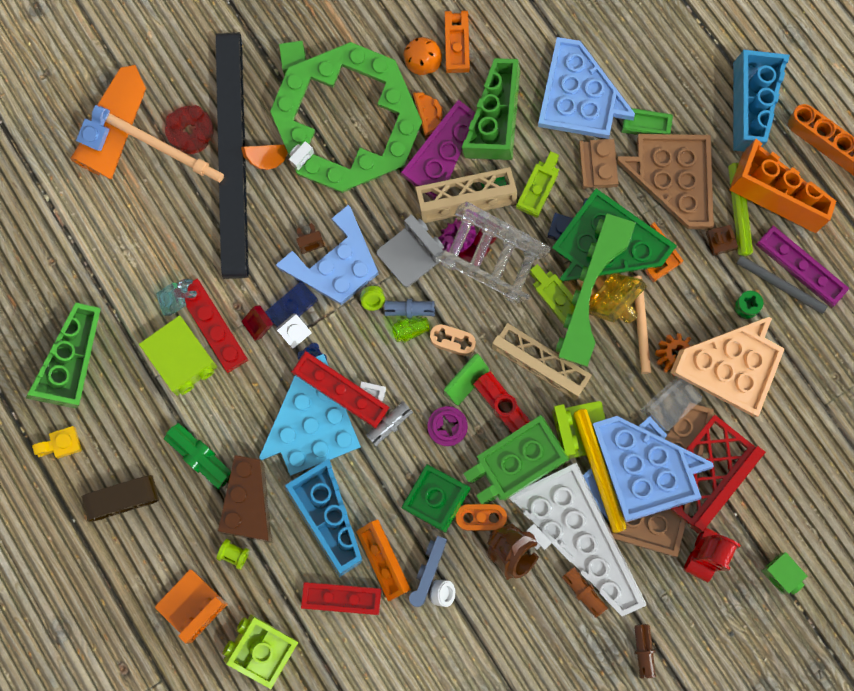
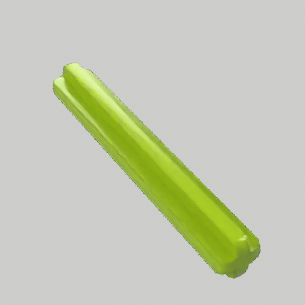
(741, 218)

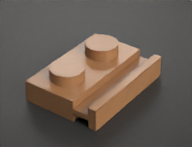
(598, 164)

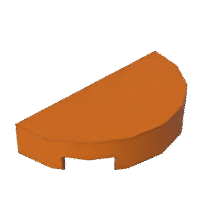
(429, 112)
(266, 156)

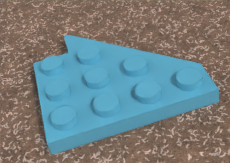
(309, 428)

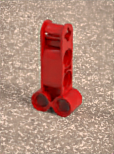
(710, 554)

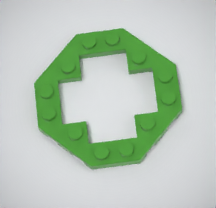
(394, 98)

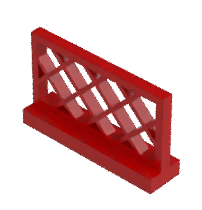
(729, 482)

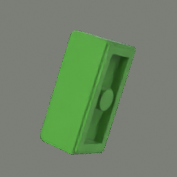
(463, 382)

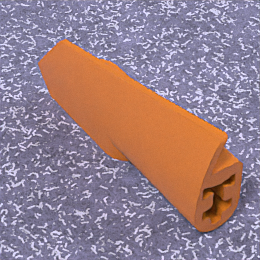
(123, 101)

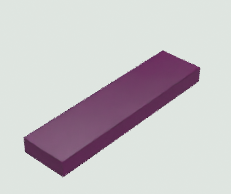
(802, 266)

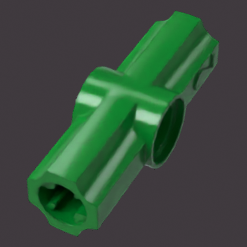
(198, 455)

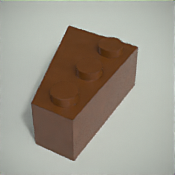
(246, 501)

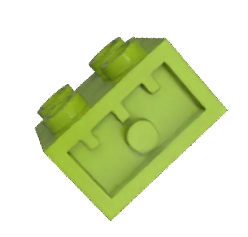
(567, 429)

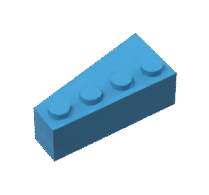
(755, 94)
(323, 511)

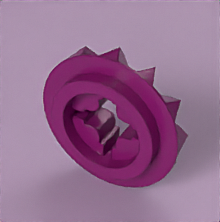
(448, 233)
(454, 416)

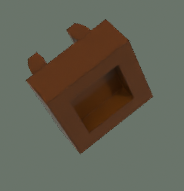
(722, 240)
(310, 241)

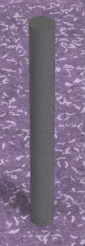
(782, 284)

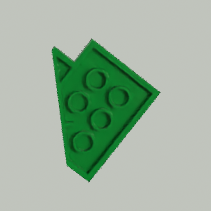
(645, 250)

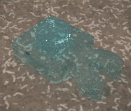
(173, 296)

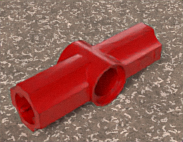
(495, 394)

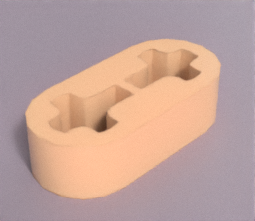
(454, 334)

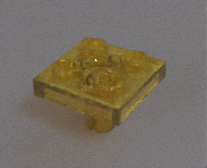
(616, 297)

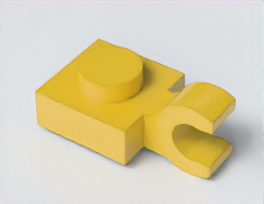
(62, 444)

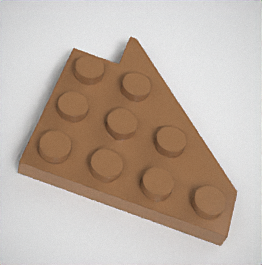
(676, 174)

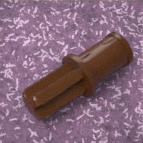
(644, 651)

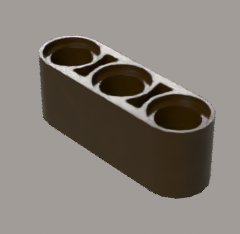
(120, 498)

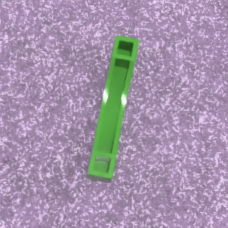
(612, 241)

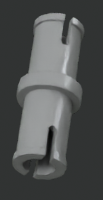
(389, 423)

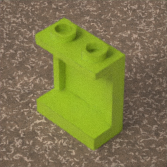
(178, 356)

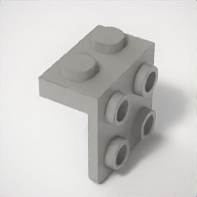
(410, 252)

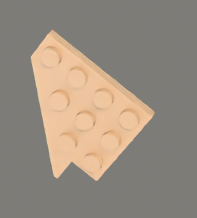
(733, 366)

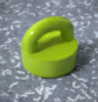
(372, 298)

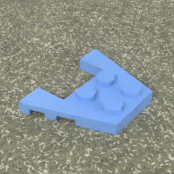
(340, 271)

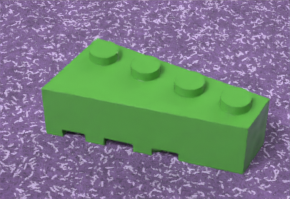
(494, 123)
(66, 365)

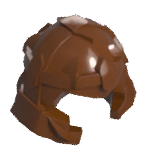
(506, 550)

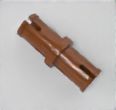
(584, 592)

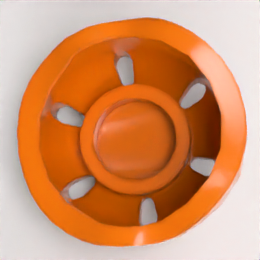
(419, 51)

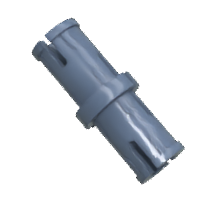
(409, 308)

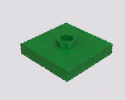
(436, 498)

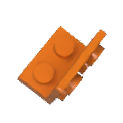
(190, 606)

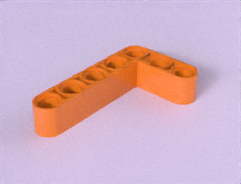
(825, 144)

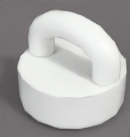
(442, 593)

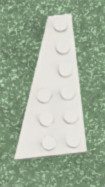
(575, 526)

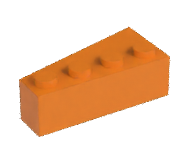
(780, 189)

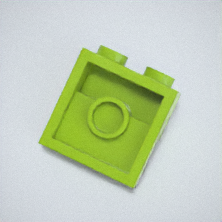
(259, 650)

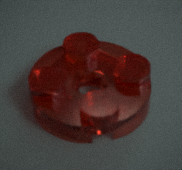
(185, 116)

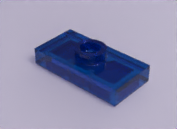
(295, 301)

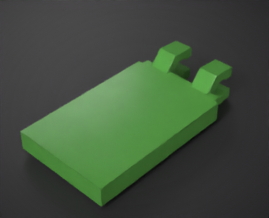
(517, 461)

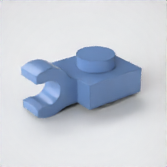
(93, 131)

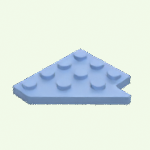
(580, 94)
(647, 469)

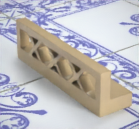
(485, 199)
(538, 366)

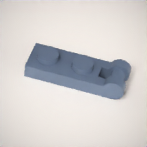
(426, 573)

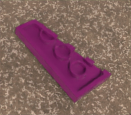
(441, 150)

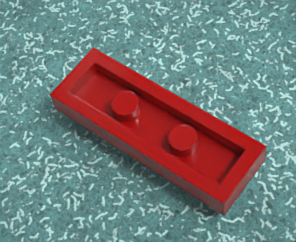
(341, 598)

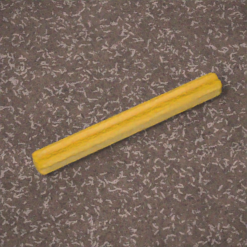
(599, 471)

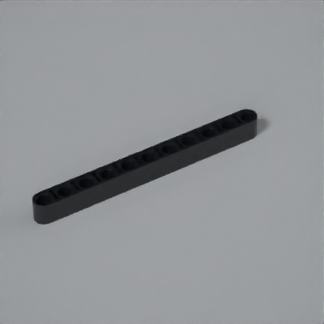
(230, 156)

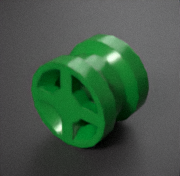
(745, 309)

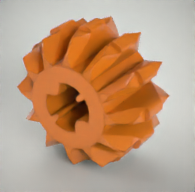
(668, 347)

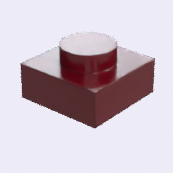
(257, 322)

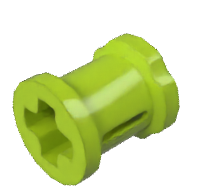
(233, 554)

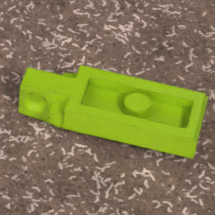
(539, 186)
(553, 293)

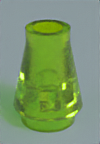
(408, 329)

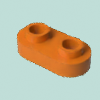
(481, 517)

